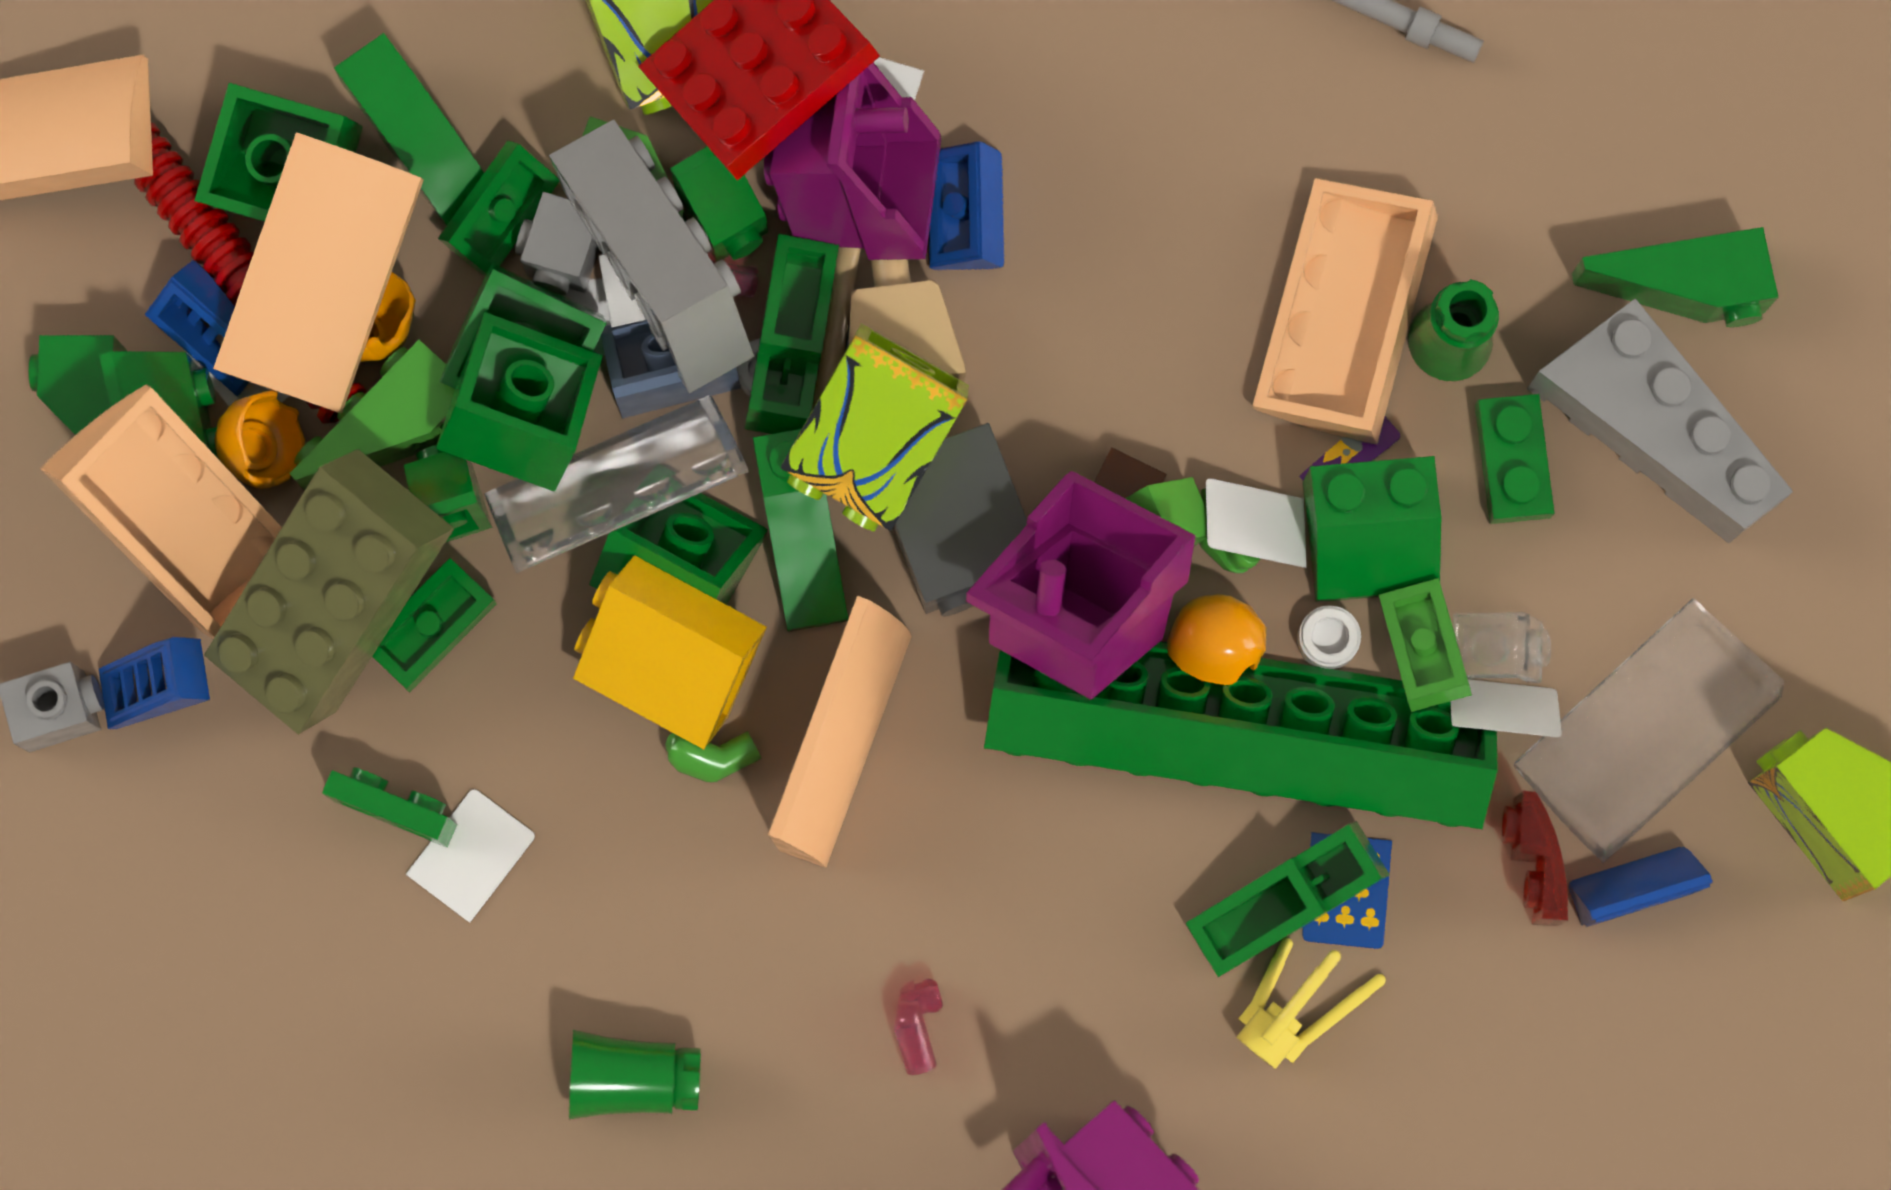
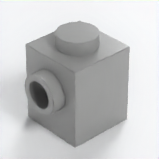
(557, 246)
(51, 706)

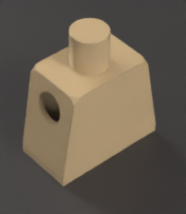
(908, 315)

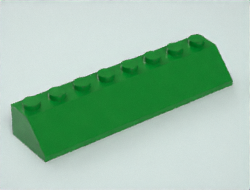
(1270, 733)

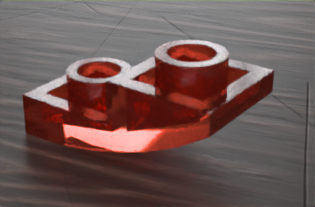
(1535, 840)

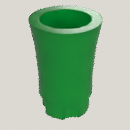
(1445, 347)
(631, 1076)

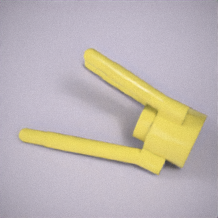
(1273, 1031)

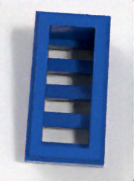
(178, 312)
(183, 675)

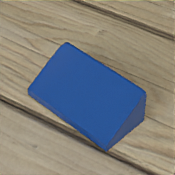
(967, 209)
(1638, 885)

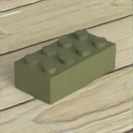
(328, 590)

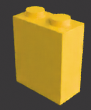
(666, 650)

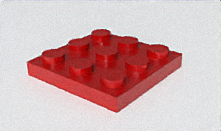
(756, 72)

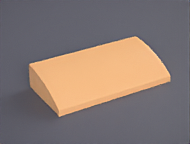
(75, 127)
(318, 273)
(1346, 309)
(167, 505)
(840, 733)

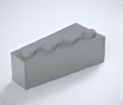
(655, 252)
(1663, 421)

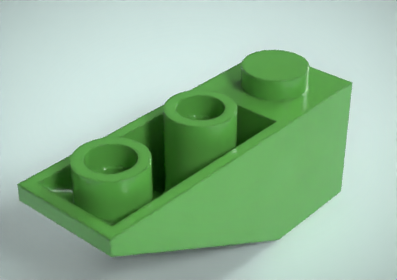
(390, 420)

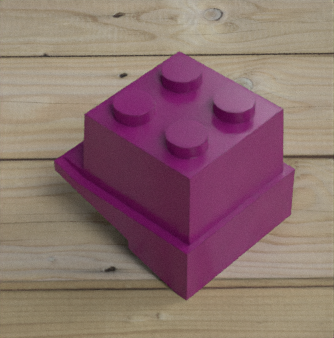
(860, 171)
(1084, 585)
(1103, 1155)

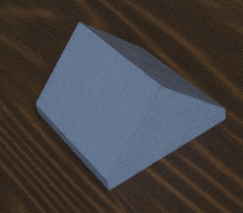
(646, 376)

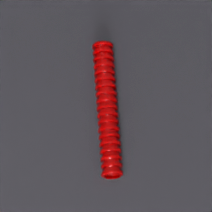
(203, 229)

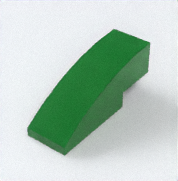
(411, 124)
(791, 335)
(1287, 898)

